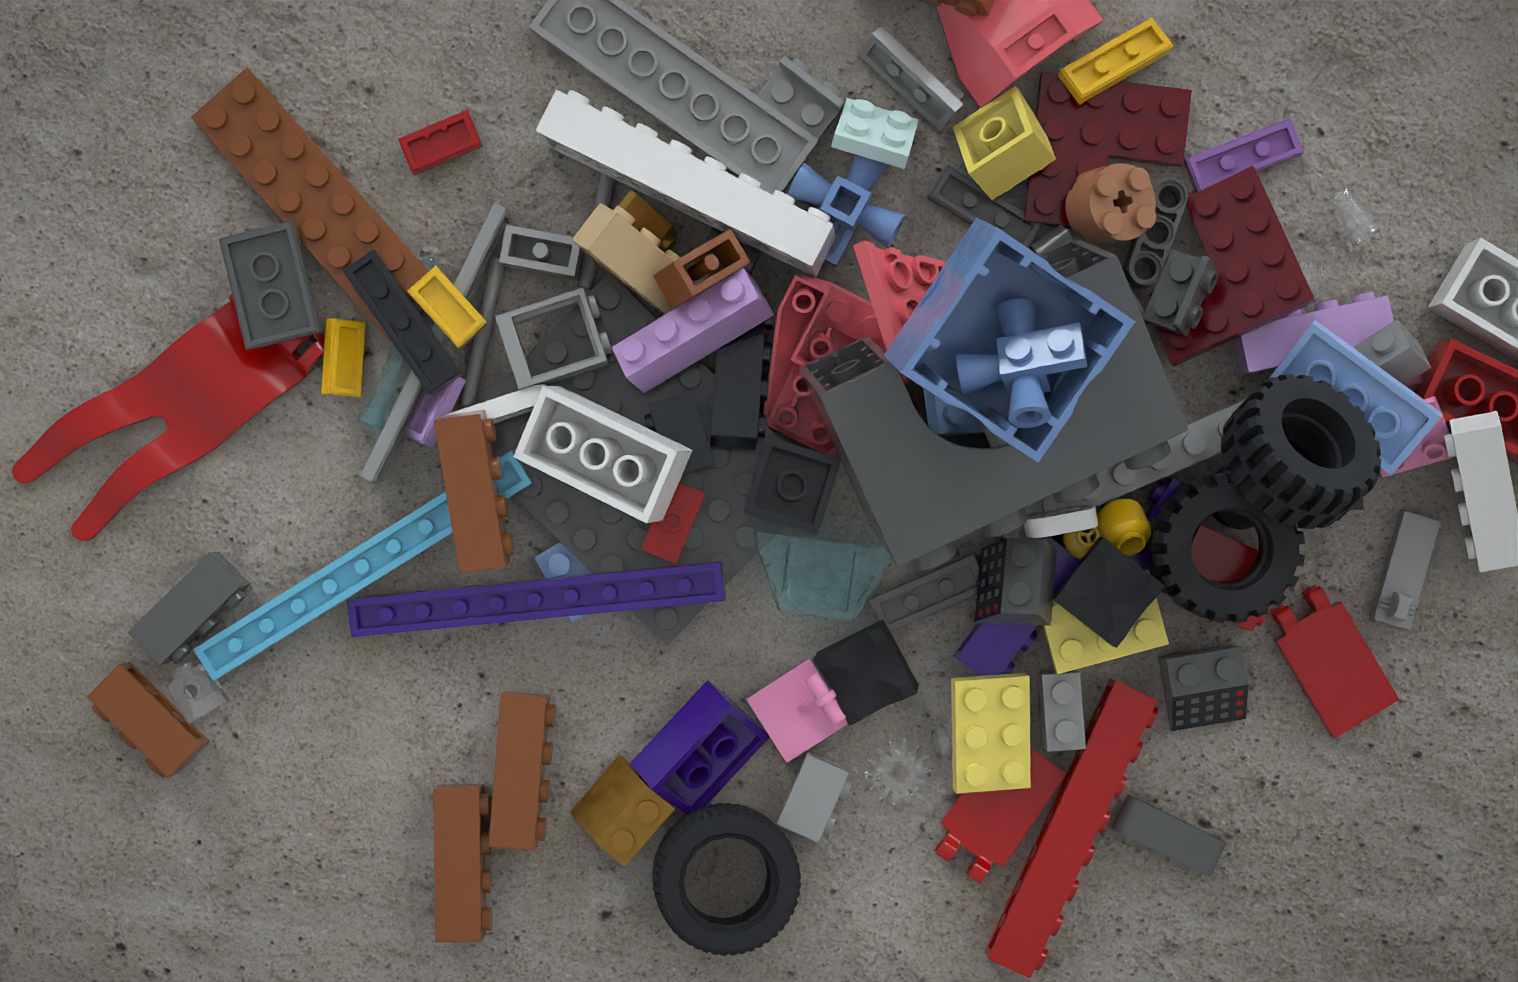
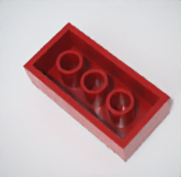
(1472, 385)

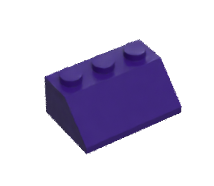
(699, 749)

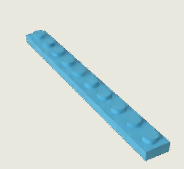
(341, 578)

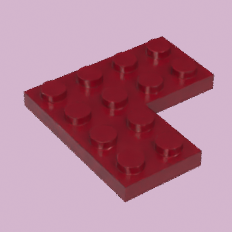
(1119, 123)
(1254, 265)

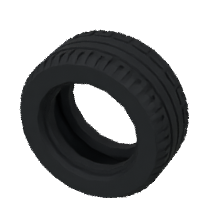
(756, 924)

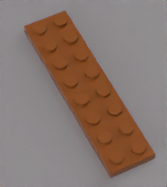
(303, 185)

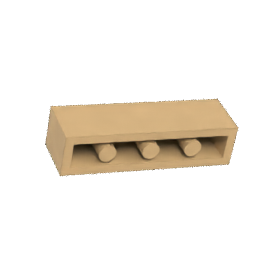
(626, 252)

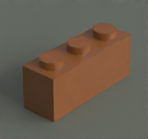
(147, 720)

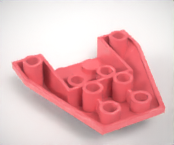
(1011, 40)
(811, 323)

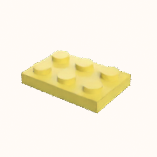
(1077, 646)
(990, 732)

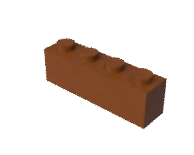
(473, 491)
(520, 770)
(460, 863)

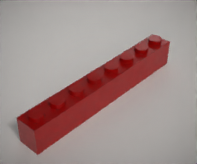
(1070, 828)

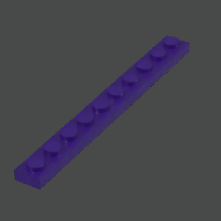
(537, 599)

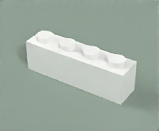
(1486, 488)

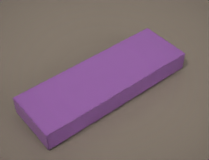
(1260, 148)

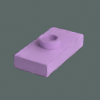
(429, 408)

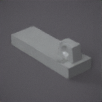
(929, 96)
(1405, 570)

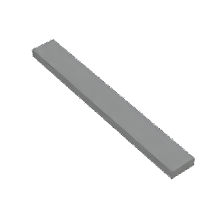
(413, 388)

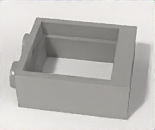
(515, 351)

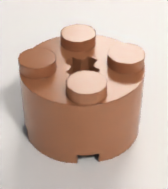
(1111, 204)

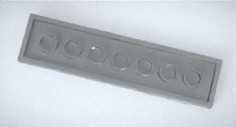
(677, 88)

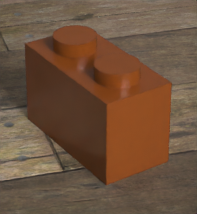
(701, 268)

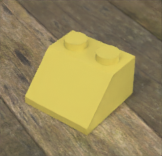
(1003, 143)

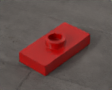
(440, 142)
(669, 536)

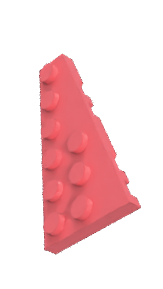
(894, 284)

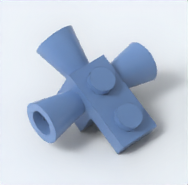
(848, 204)
(1024, 361)

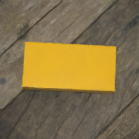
(447, 307)
(343, 357)

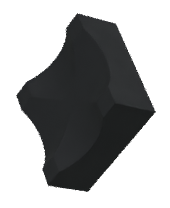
(1107, 592)
(866, 672)

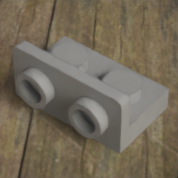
(802, 97)

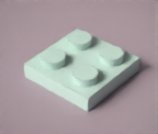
(875, 132)

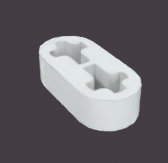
(1061, 521)

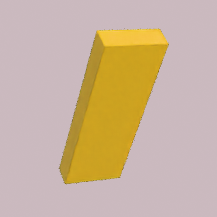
(1115, 61)

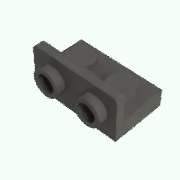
(1180, 292)

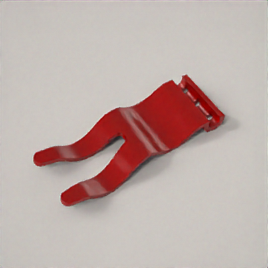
(200, 387)

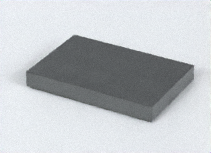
(270, 285)

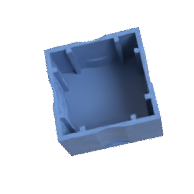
(962, 319)

